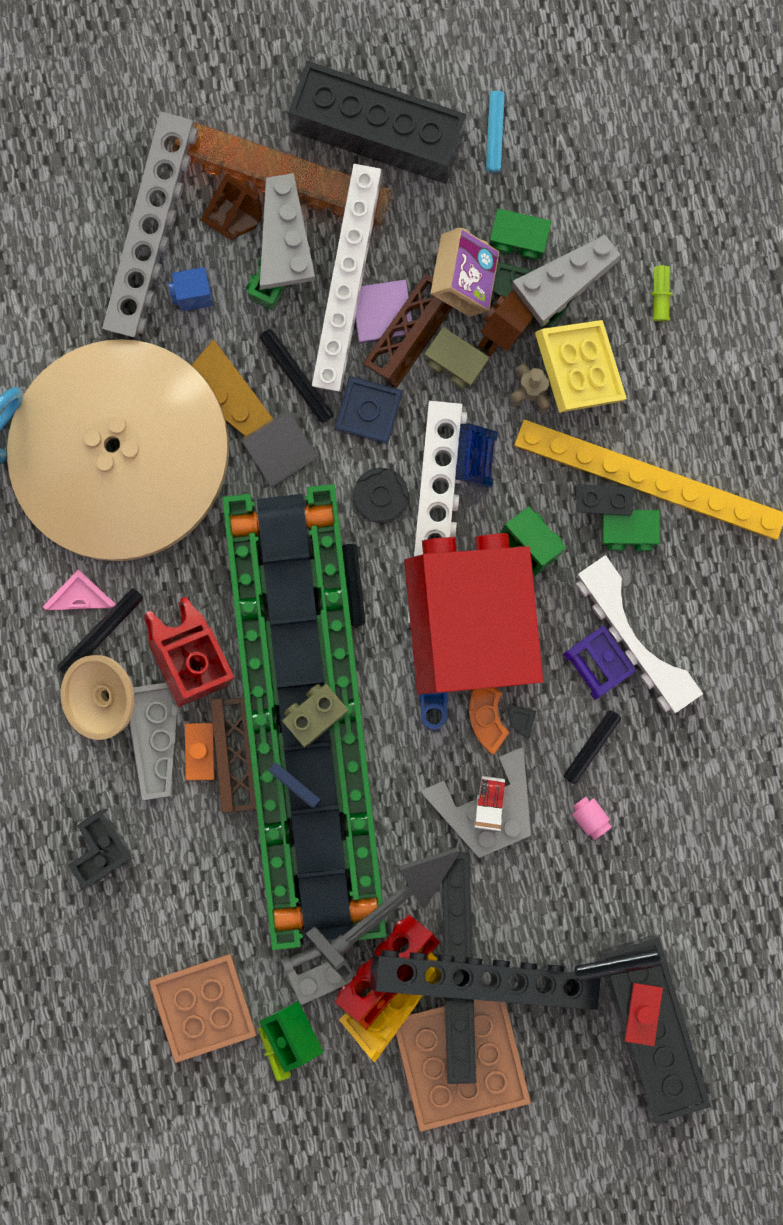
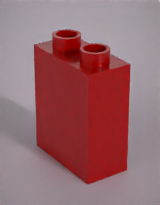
(472, 615)

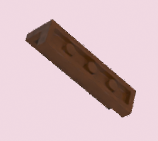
(415, 340)
(222, 755)

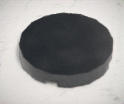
(384, 503)

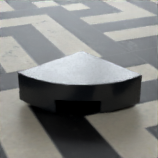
(521, 719)

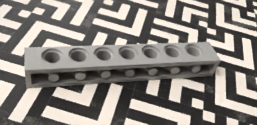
(167, 128)

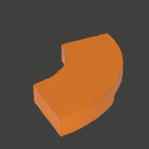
(485, 718)

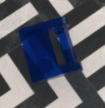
(475, 455)

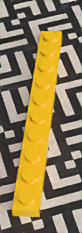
(650, 479)

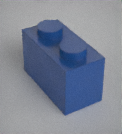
(191, 289)

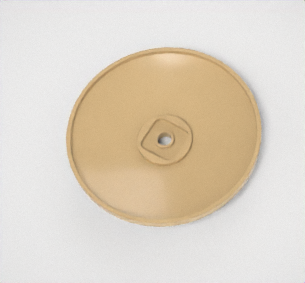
(156, 481)

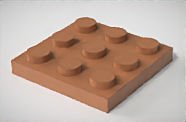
(203, 1008)

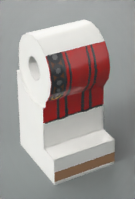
(489, 804)

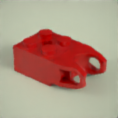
(186, 645)

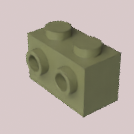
(456, 359)
(314, 715)

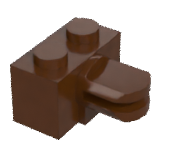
(505, 322)

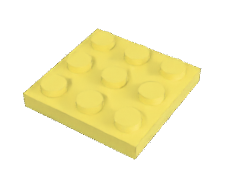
(580, 366)

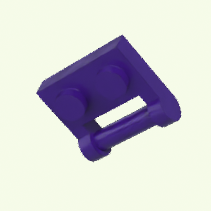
(607, 657)

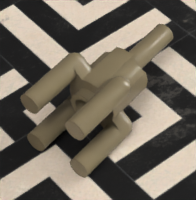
(532, 387)

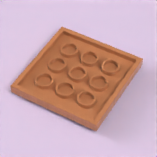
(498, 1067)

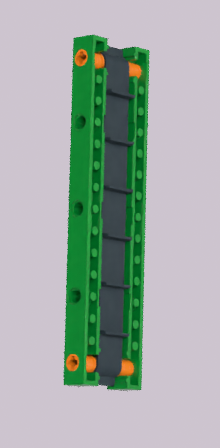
(278, 667)

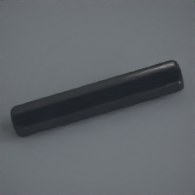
(353, 584)
(592, 747)
(617, 965)

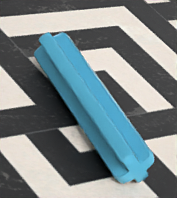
(495, 131)

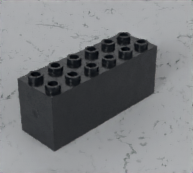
(376, 122)
(669, 1069)

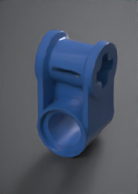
(436, 702)

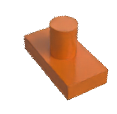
(199, 751)

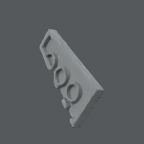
(556, 283)
(153, 739)

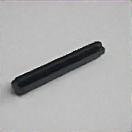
(296, 376)
(102, 629)

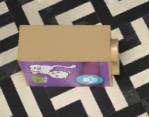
(465, 272)

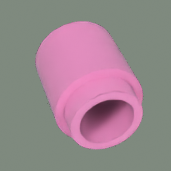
(591, 817)

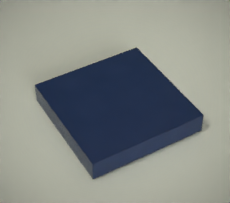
(368, 410)
(294, 785)

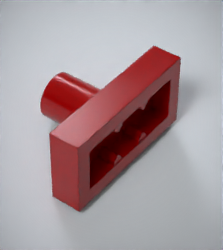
(643, 1014)

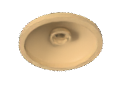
(86, 699)

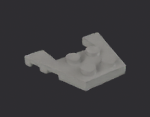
(515, 810)

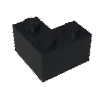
(107, 851)

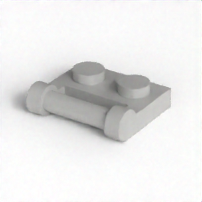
(315, 981)

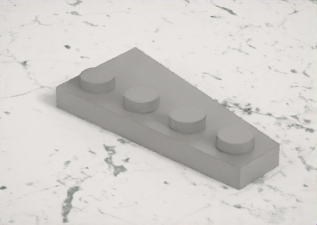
(284, 241)

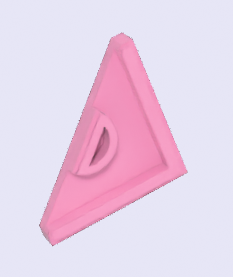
(78, 594)

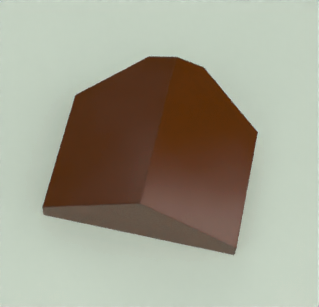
(233, 208)

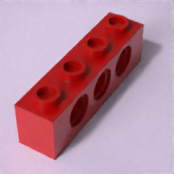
(366, 1009)

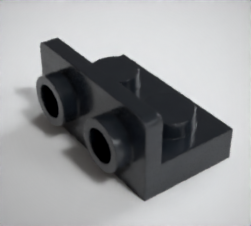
(604, 499)

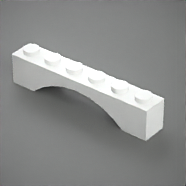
(672, 684)

